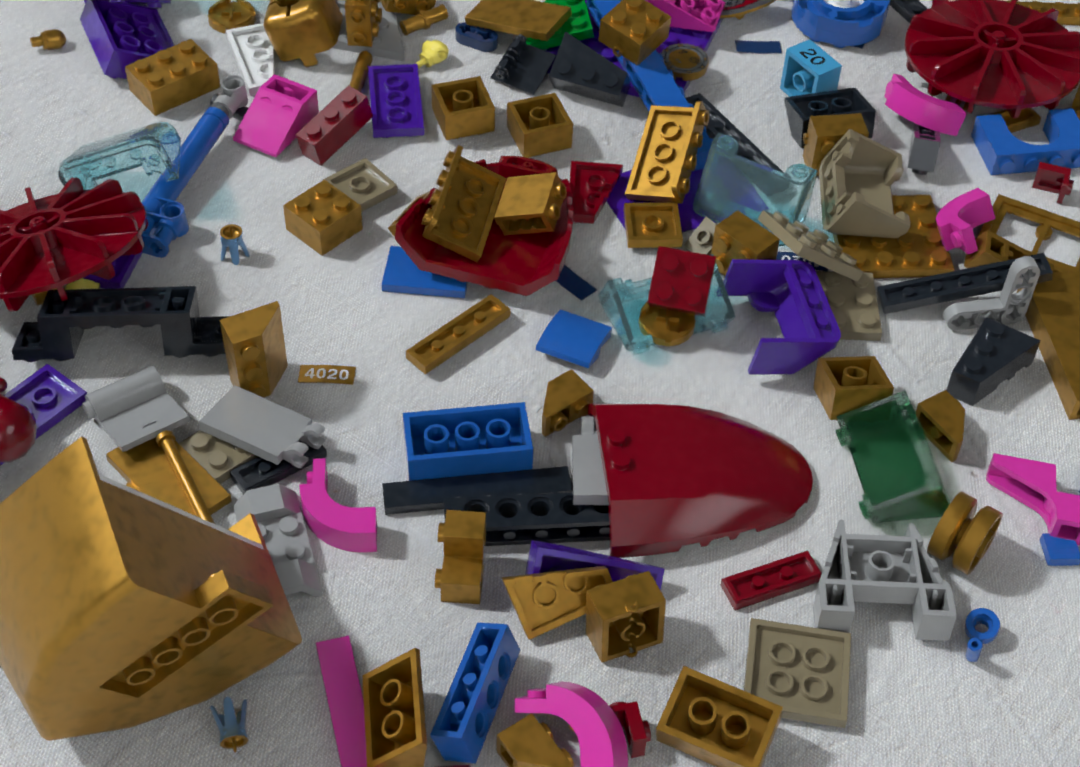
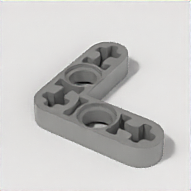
(966, 314)

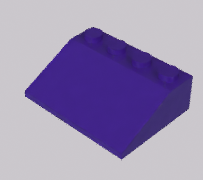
(123, 34)

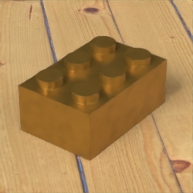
(172, 77)
(718, 721)

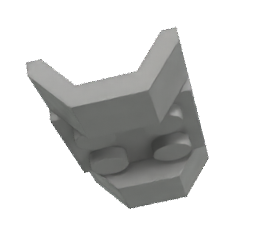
(284, 535)

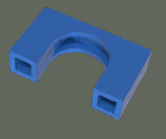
(1009, 155)

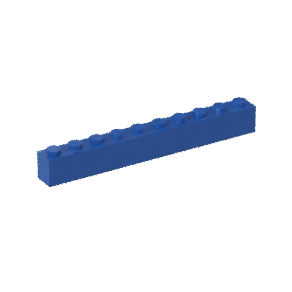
(652, 79)

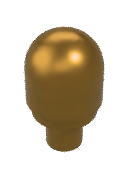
(49, 39)

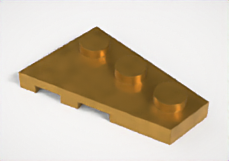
(552, 597)

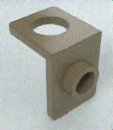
(702, 238)

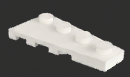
(252, 54)

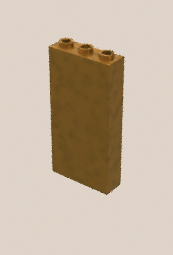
(1056, 322)

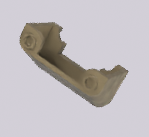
(857, 189)

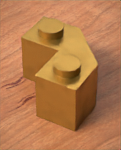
(463, 565)

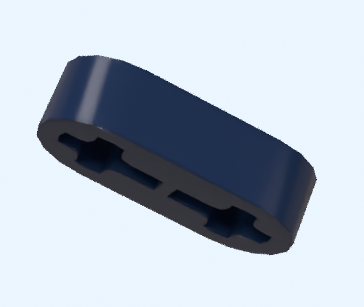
(476, 37)

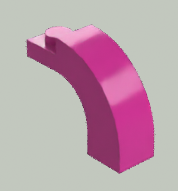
(923, 109)
(959, 218)
(335, 524)
(591, 718)

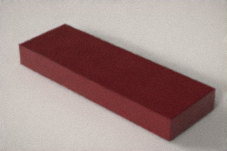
(771, 580)

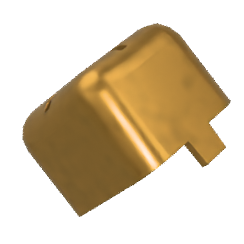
(302, 28)

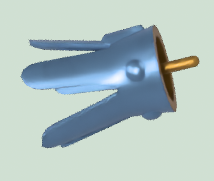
(232, 236)
(231, 728)

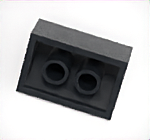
(833, 102)

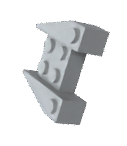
(883, 572)

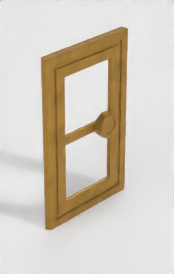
(1043, 232)

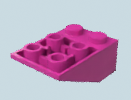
(691, 14)
(277, 115)

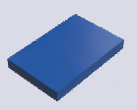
(405, 277)

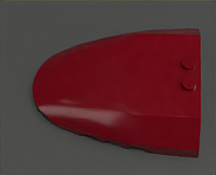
(507, 262)
(692, 476)

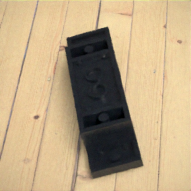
(174, 308)

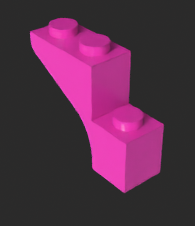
(1036, 487)

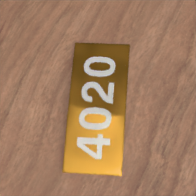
(326, 374)

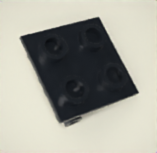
(523, 66)

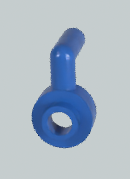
(977, 639)

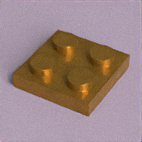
(652, 225)

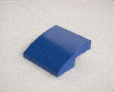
(574, 338)

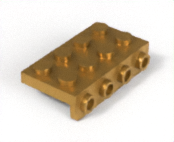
(667, 153)
(463, 206)

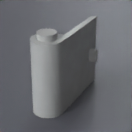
(135, 409)

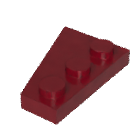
(590, 188)

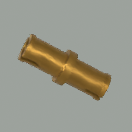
(423, 19)

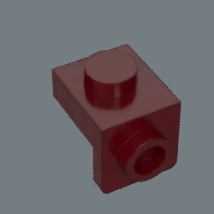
(1054, 180)
(635, 730)

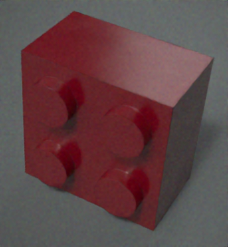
(681, 281)

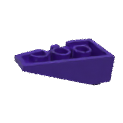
(552, 557)

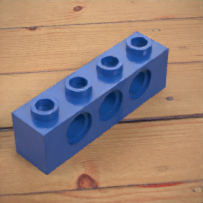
(475, 693)

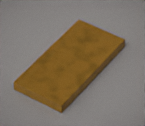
(517, 17)
(152, 474)

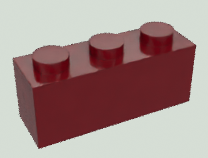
(334, 125)

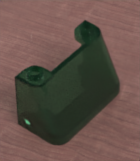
(893, 461)

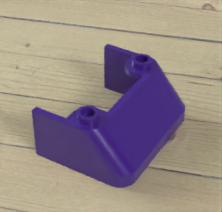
(800, 306)

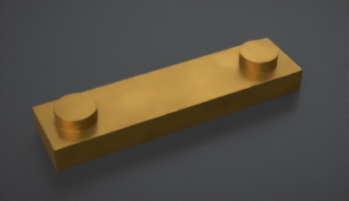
(458, 333)

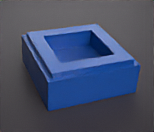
(1059, 551)

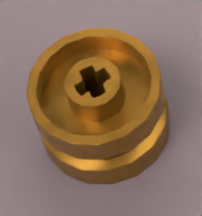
(968, 535)

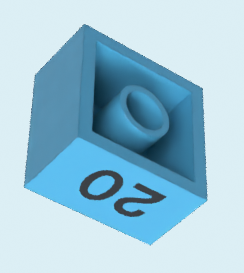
(809, 70)

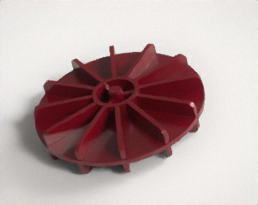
(994, 54)
(67, 238)

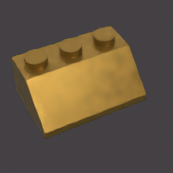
(255, 348)
(395, 713)

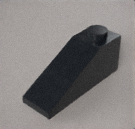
(923, 150)

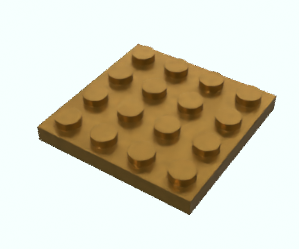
(909, 256)

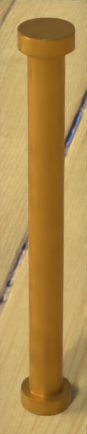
(166, 441)

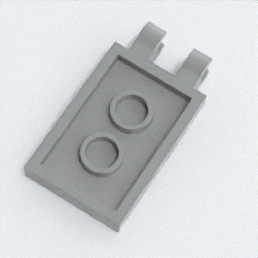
(262, 427)
(588, 472)

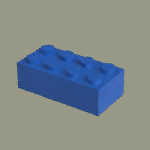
(467, 441)

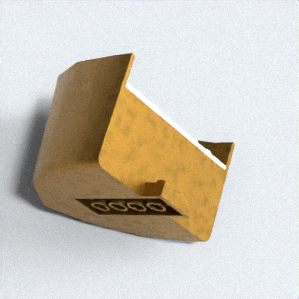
(127, 602)

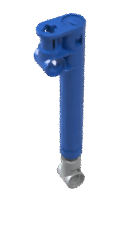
(165, 214)

